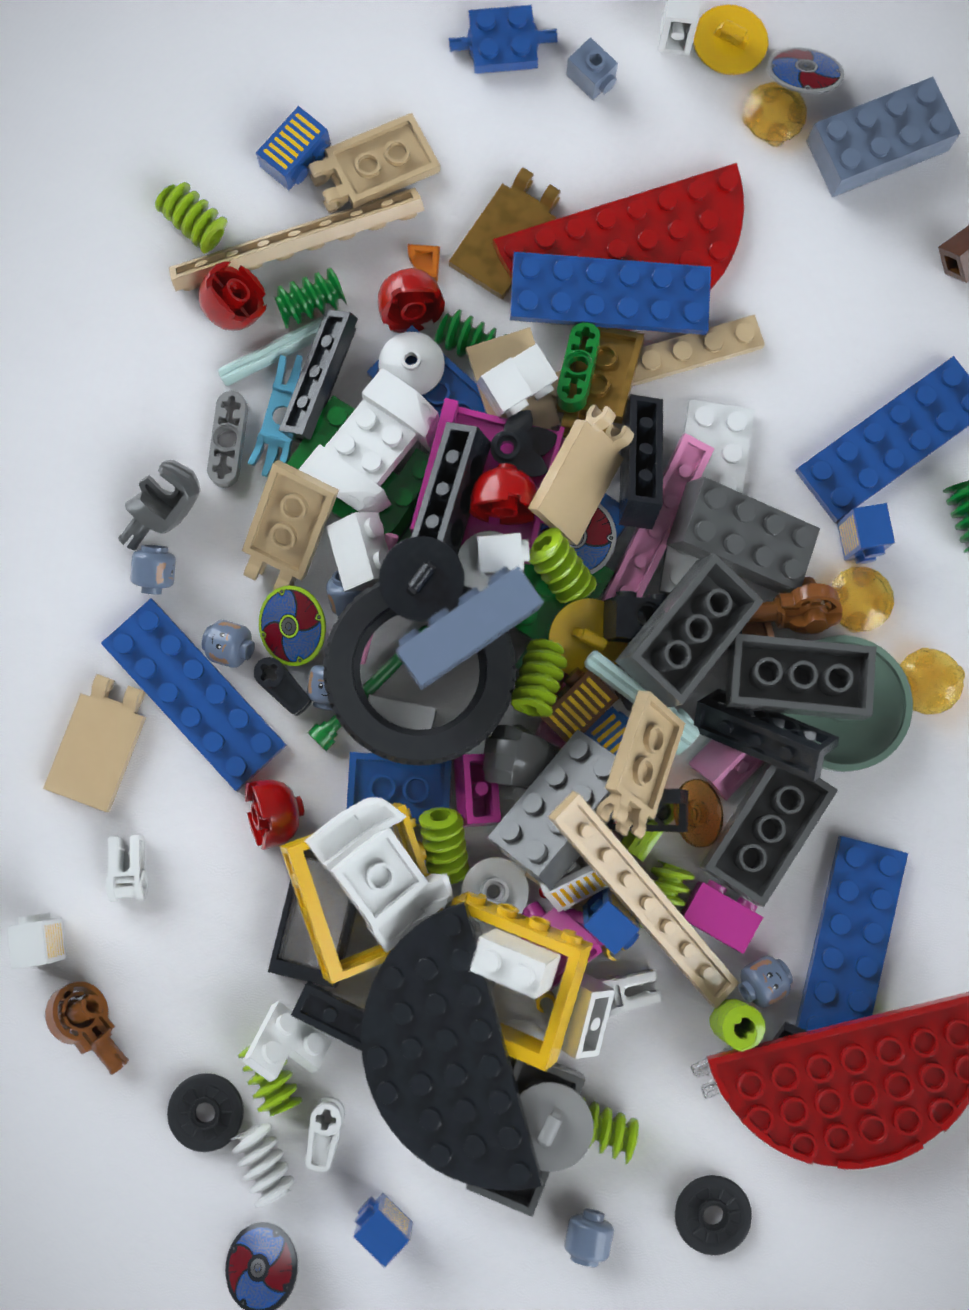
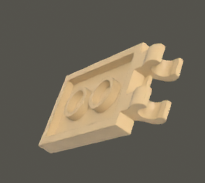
(374, 164)
(497, 350)
(581, 473)
(288, 524)
(97, 746)
(641, 765)

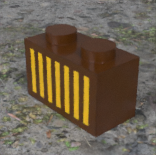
(579, 703)

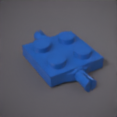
(503, 39)

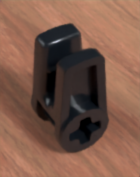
(284, 688)

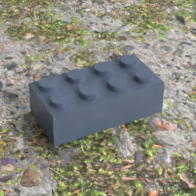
(882, 136)
(469, 627)

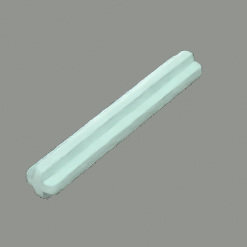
(269, 353)
(629, 687)

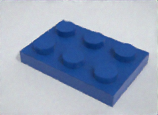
(413, 785)

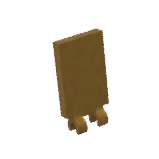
(506, 213)
(611, 377)

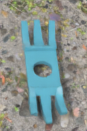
(270, 431)

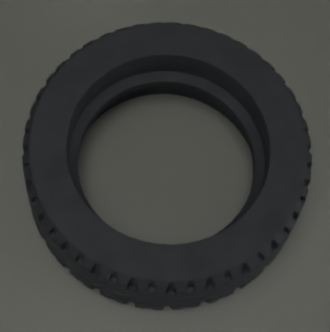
(392, 741)

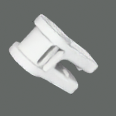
(134, 875)
(623, 1003)
(324, 1136)

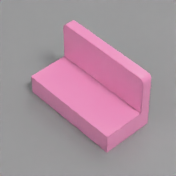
(724, 767)

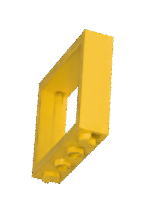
(312, 912)
(566, 942)

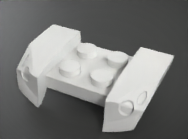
(374, 442)
(378, 870)

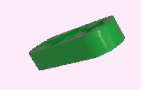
(584, 378)

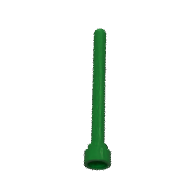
(326, 732)

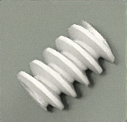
(263, 1164)

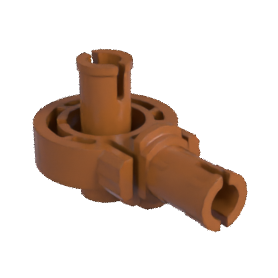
(802, 609)
(84, 1023)

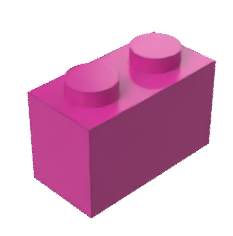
(475, 798)
(721, 916)

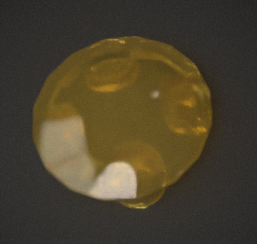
(774, 113)
(864, 598)
(933, 680)

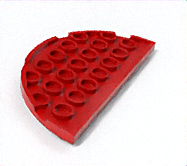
(675, 223)
(854, 1088)

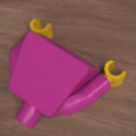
(572, 920)

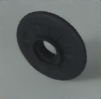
(183, 1118)
(690, 1210)

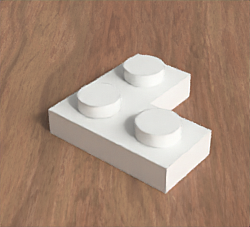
(284, 1037)

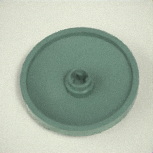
(877, 737)

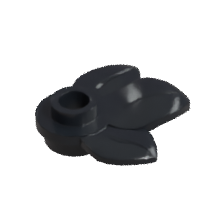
(528, 443)

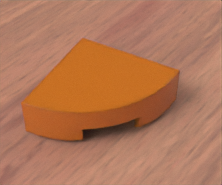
(425, 258)

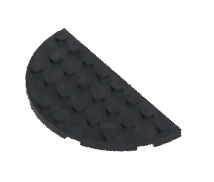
(442, 1059)

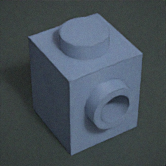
(592, 69)

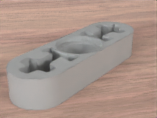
(221, 414)

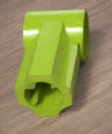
(642, 846)

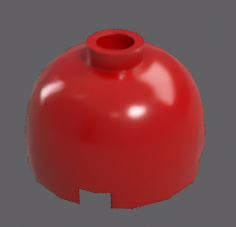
(231, 297)
(409, 299)
(503, 495)
(273, 812)

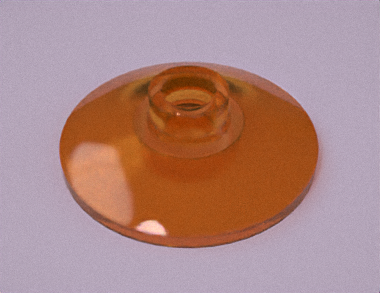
(704, 814)

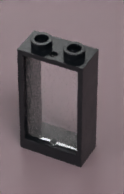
(293, 949)

